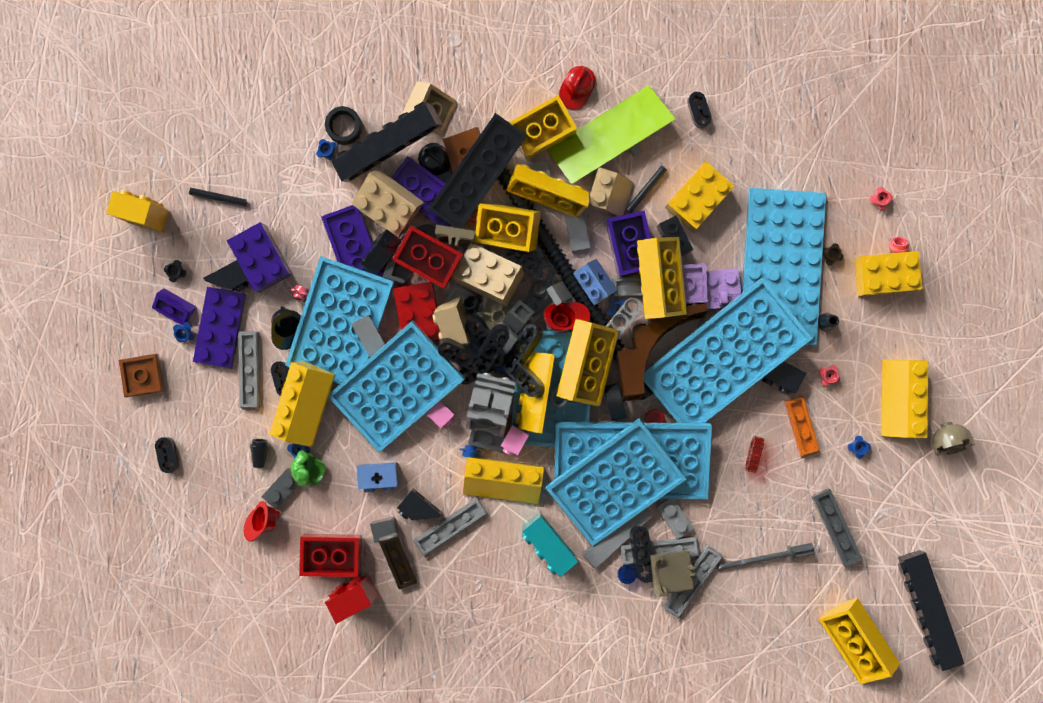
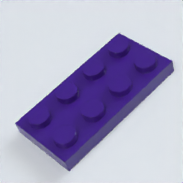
(422, 185)
(348, 236)
(219, 327)

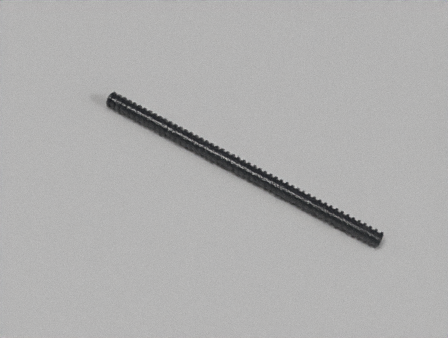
(562, 265)

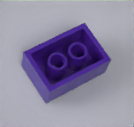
(623, 237)
(259, 257)

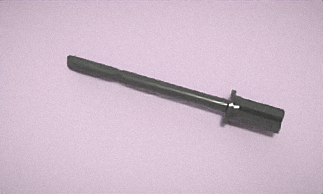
(793, 552)

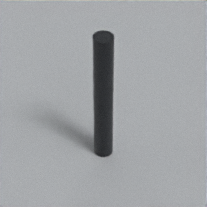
(646, 189)
(218, 197)

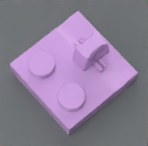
(695, 282)
(722, 287)

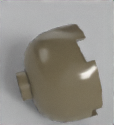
(951, 439)

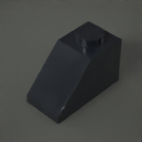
(380, 252)
(229, 276)
(417, 507)

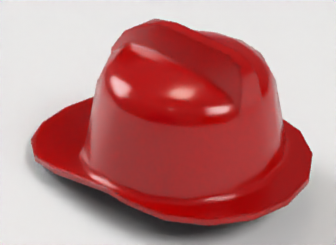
(577, 87)
(563, 316)
(260, 520)

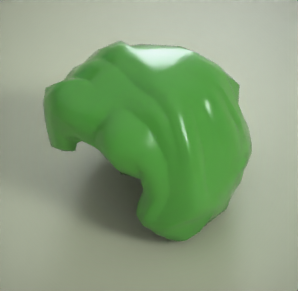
(307, 470)

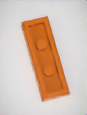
(801, 426)

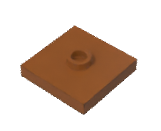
(459, 145)
(141, 375)

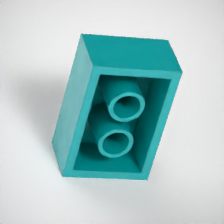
(549, 545)

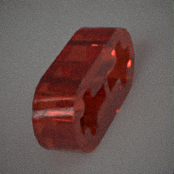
(754, 454)

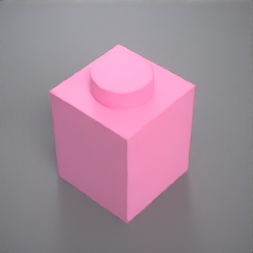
(441, 414)
(514, 441)

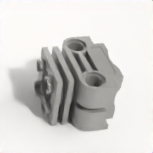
(490, 404)

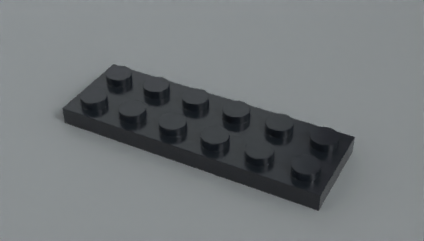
(478, 172)

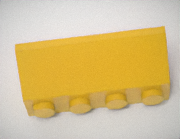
(548, 191)
(661, 277)
(587, 363)
(904, 398)
(302, 403)
(534, 408)
(503, 480)
(859, 641)

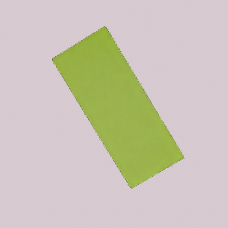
(611, 134)

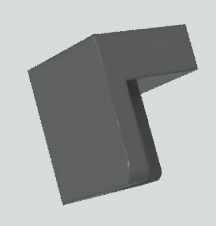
(396, 272)
(518, 316)
(382, 528)

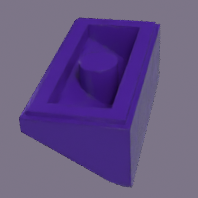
(173, 306)

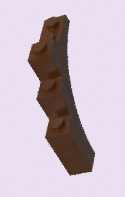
(644, 338)

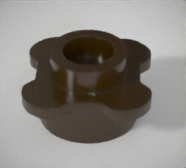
(838, 256)

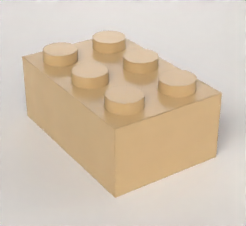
(387, 202)
(488, 274)

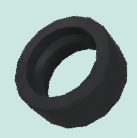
(342, 110)
(615, 402)

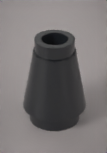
(824, 321)
(259, 451)

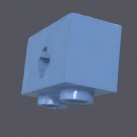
(595, 281)
(366, 475)

